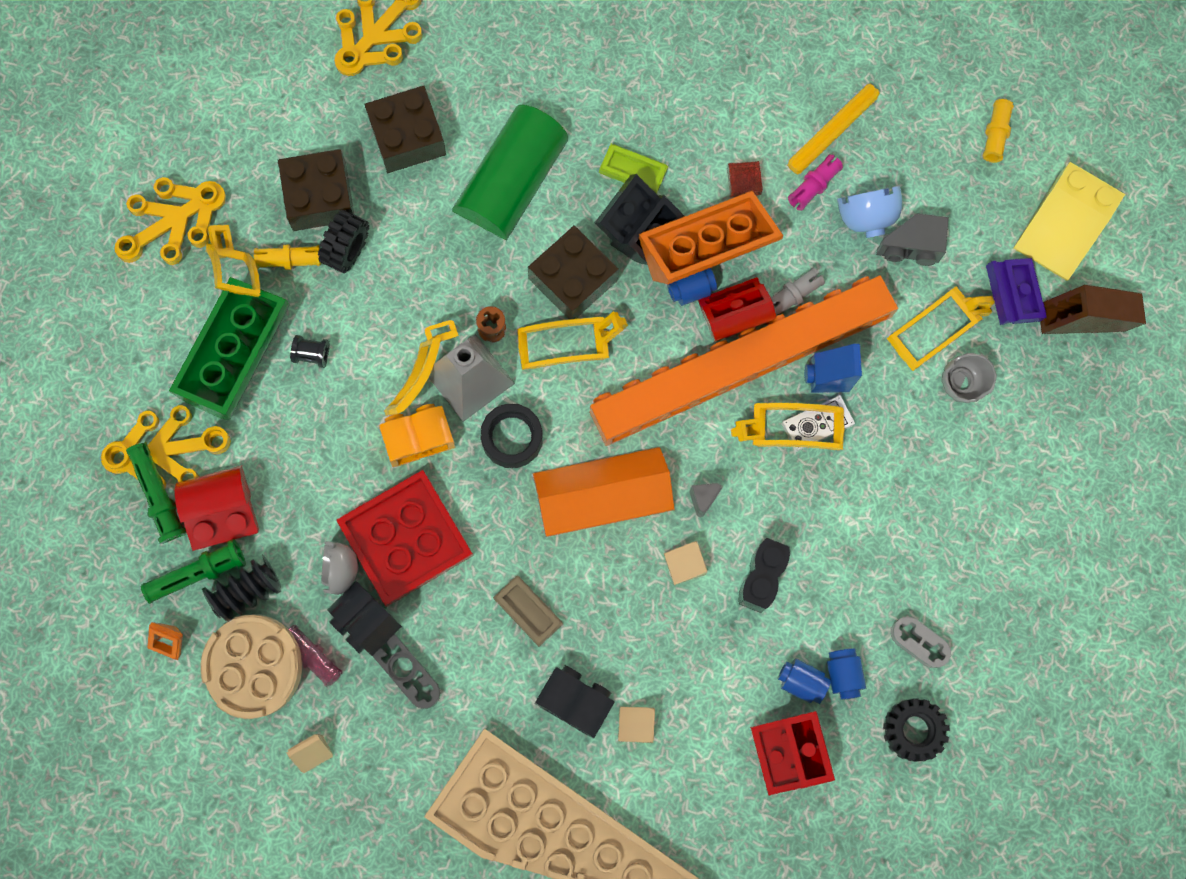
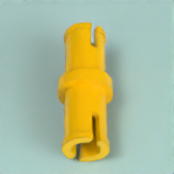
(998, 130)
(286, 257)

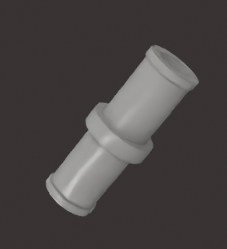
(795, 292)

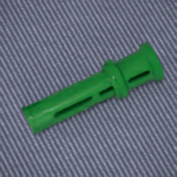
(161, 507)
(208, 566)

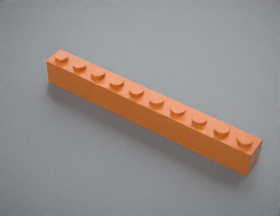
(742, 360)

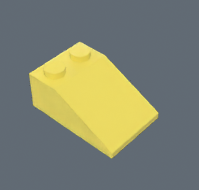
(1069, 220)

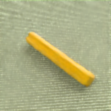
(833, 129)

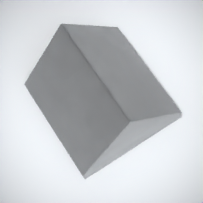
(704, 496)

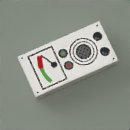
(814, 424)

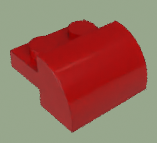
(737, 309)
(216, 507)
(792, 753)

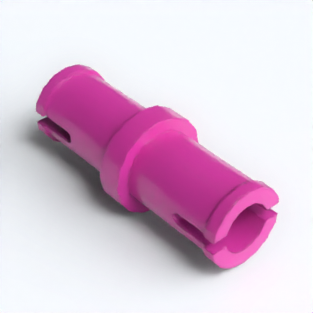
(815, 182)

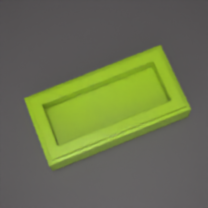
(622, 163)

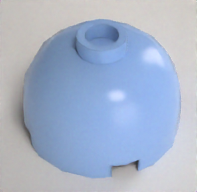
(871, 211)

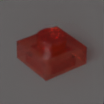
(744, 178)

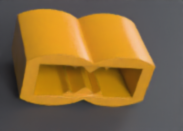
(416, 435)

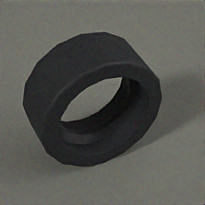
(511, 411)

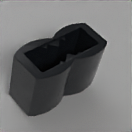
(762, 583)
(363, 619)
(574, 701)

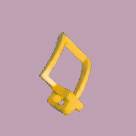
(215, 251)
(967, 305)
(602, 339)
(421, 368)
(758, 426)

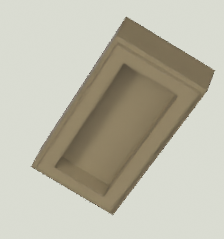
(528, 611)

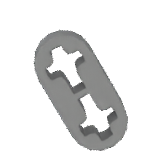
(925, 636)

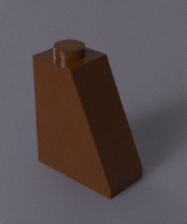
(1093, 311)

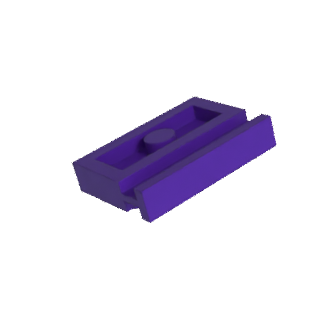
(1016, 291)

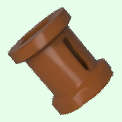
(495, 315)

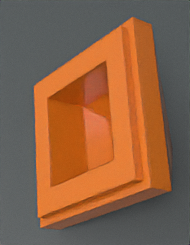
(170, 632)

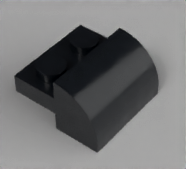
(632, 212)

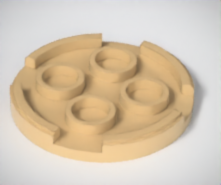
(251, 666)

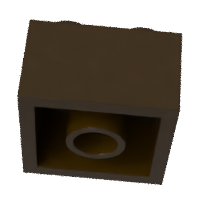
(405, 129)
(315, 188)
(573, 273)

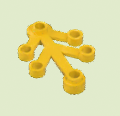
(374, 34)
(174, 219)
(161, 448)

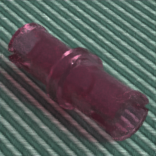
(315, 659)

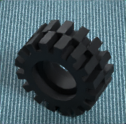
(343, 241)
(936, 730)

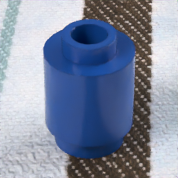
(693, 287)
(846, 673)
(804, 681)

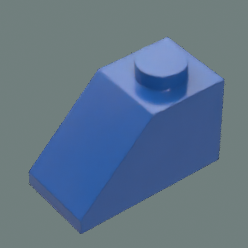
(834, 369)

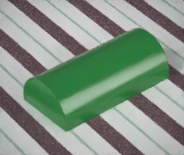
(512, 171)
(229, 350)

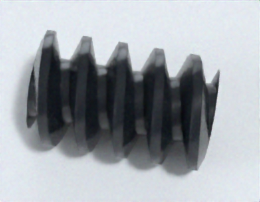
(242, 590)

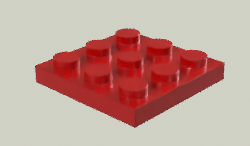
(404, 538)

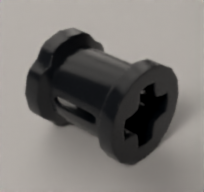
(309, 351)

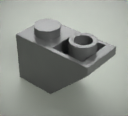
(917, 239)

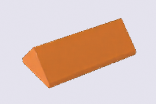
(708, 238)
(604, 491)

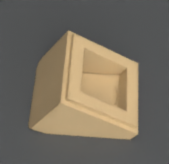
(685, 563)
(636, 724)
(310, 753)

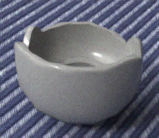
(980, 377)
(338, 567)

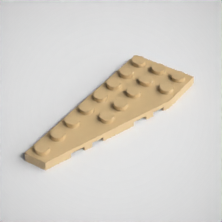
(532, 821)

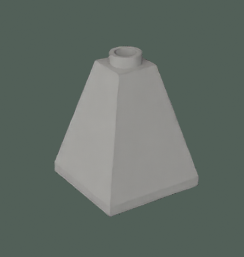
(469, 377)

